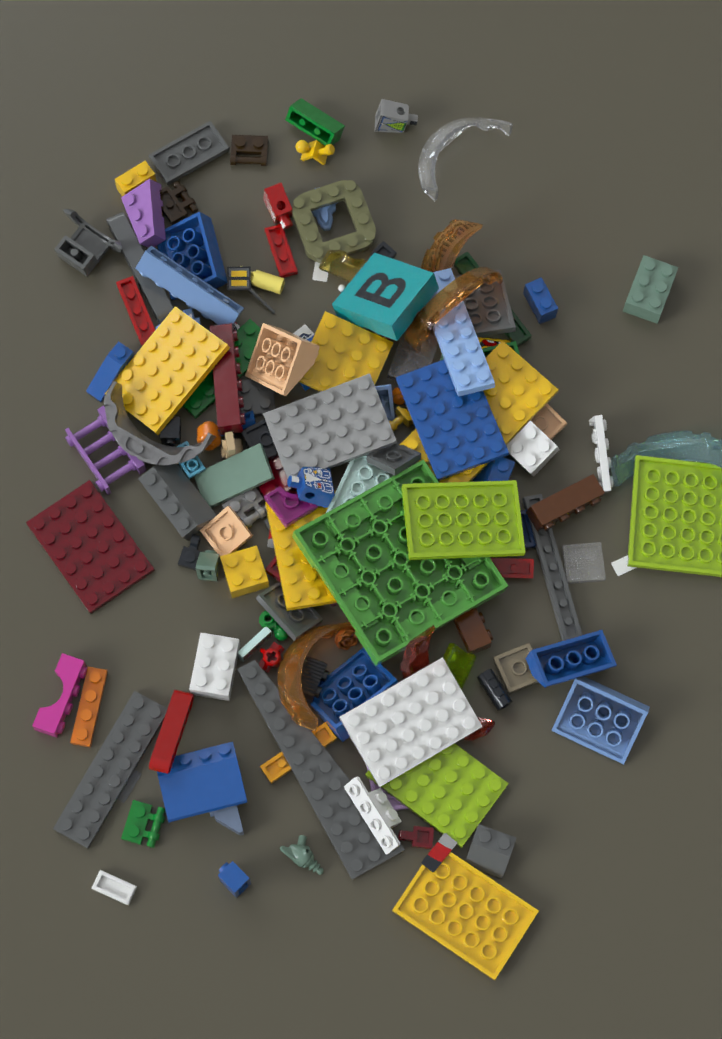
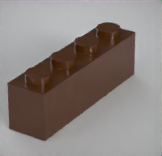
(565, 502)
(473, 631)

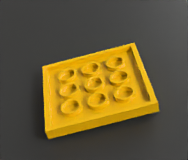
(345, 353)

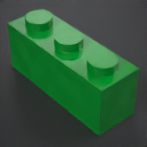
(314, 122)

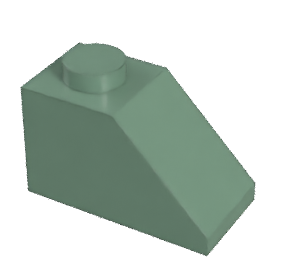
(208, 565)

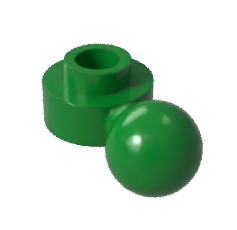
(279, 633)

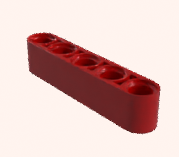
(171, 732)

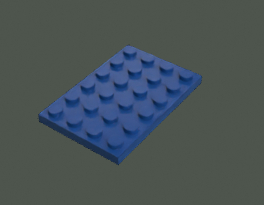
(452, 429)

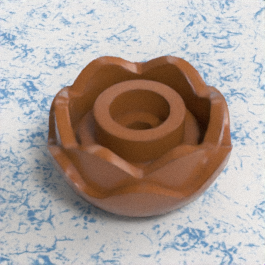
(346, 638)

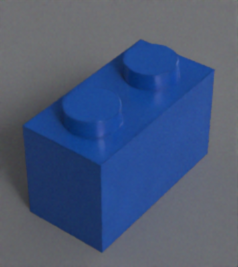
(540, 300)
(234, 878)

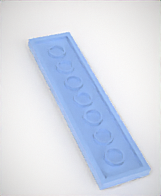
(461, 346)

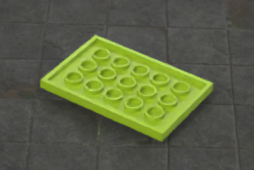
(463, 520)
(448, 791)

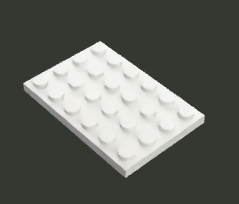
(410, 722)

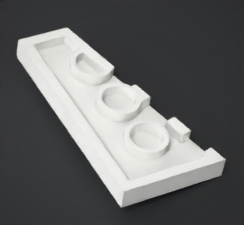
(600, 453)

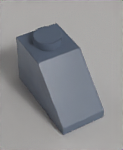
(229, 818)

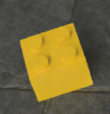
(244, 571)

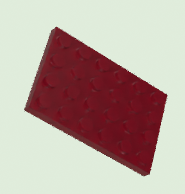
(90, 546)

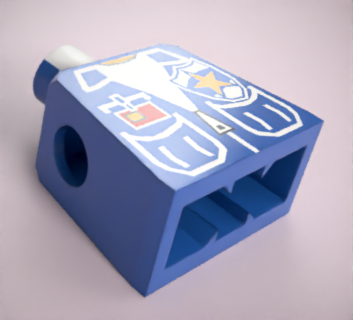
(313, 485)

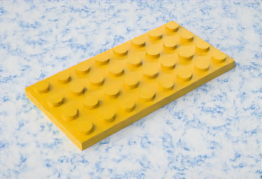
(514, 401)

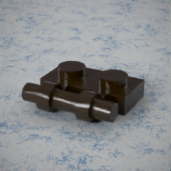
(172, 207)

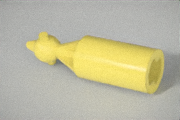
(267, 281)

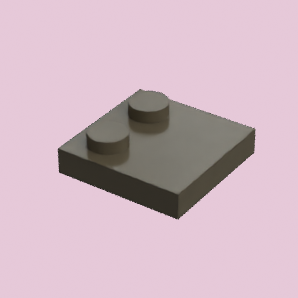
(514, 668)

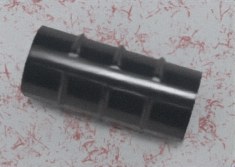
(494, 689)

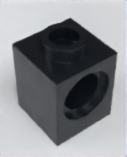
(172, 432)

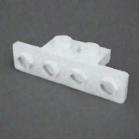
(376, 812)

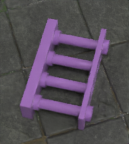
(133, 463)

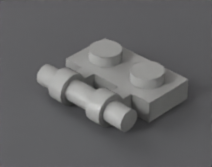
(246, 502)

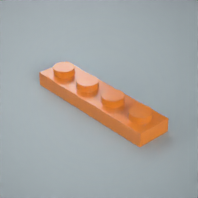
(89, 707)

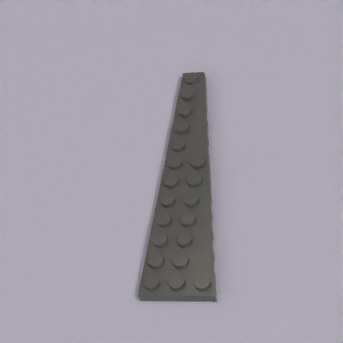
(318, 777)

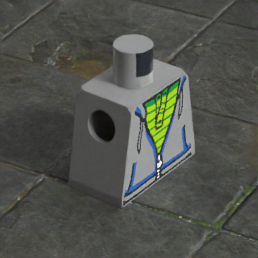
(393, 117)

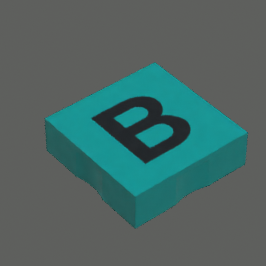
(385, 296)

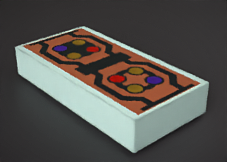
(254, 644)

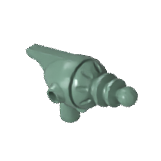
(302, 855)

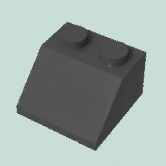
(490, 851)

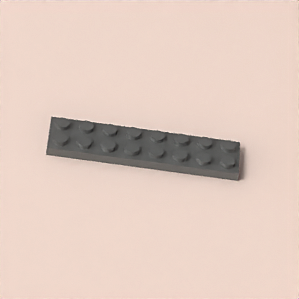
(111, 770)

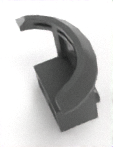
(85, 246)

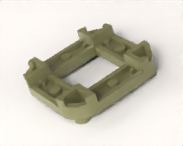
(327, 195)

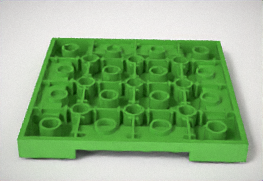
(367, 569)

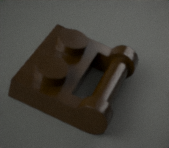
(249, 146)

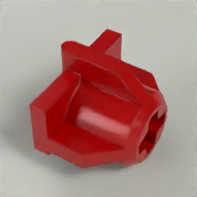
(271, 657)

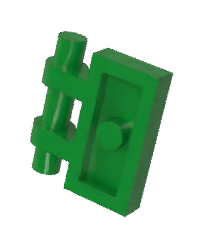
(137, 822)

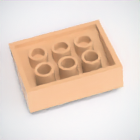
(280, 359)

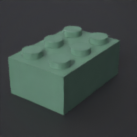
(650, 289)

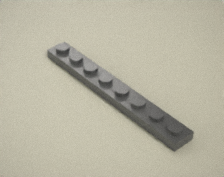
(554, 577)

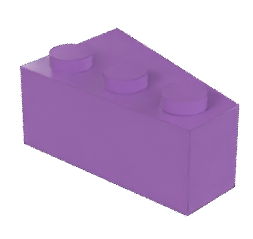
(145, 213)

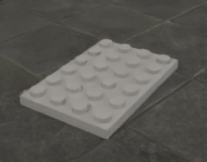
(330, 427)

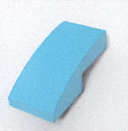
(193, 466)

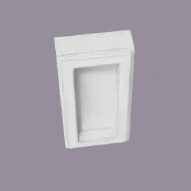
(114, 887)

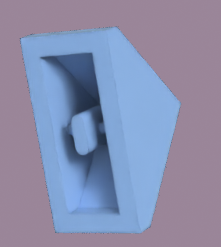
(386, 398)

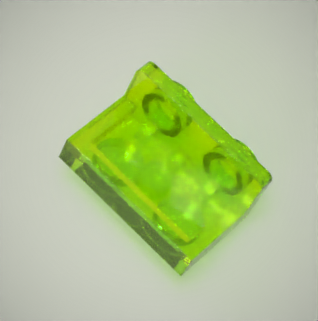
(459, 663)

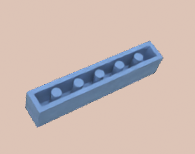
(188, 287)

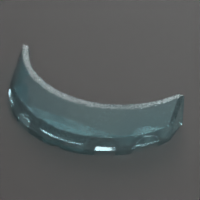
(673, 445)

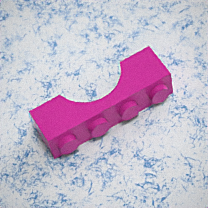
(51, 719)

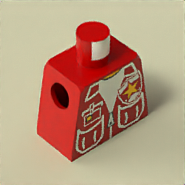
(278, 205)

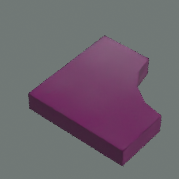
(288, 506)

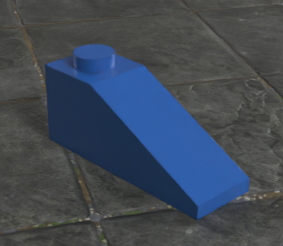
(109, 370)

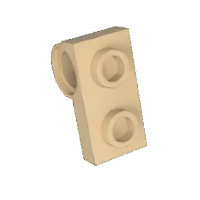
(230, 445)

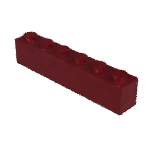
(227, 383)

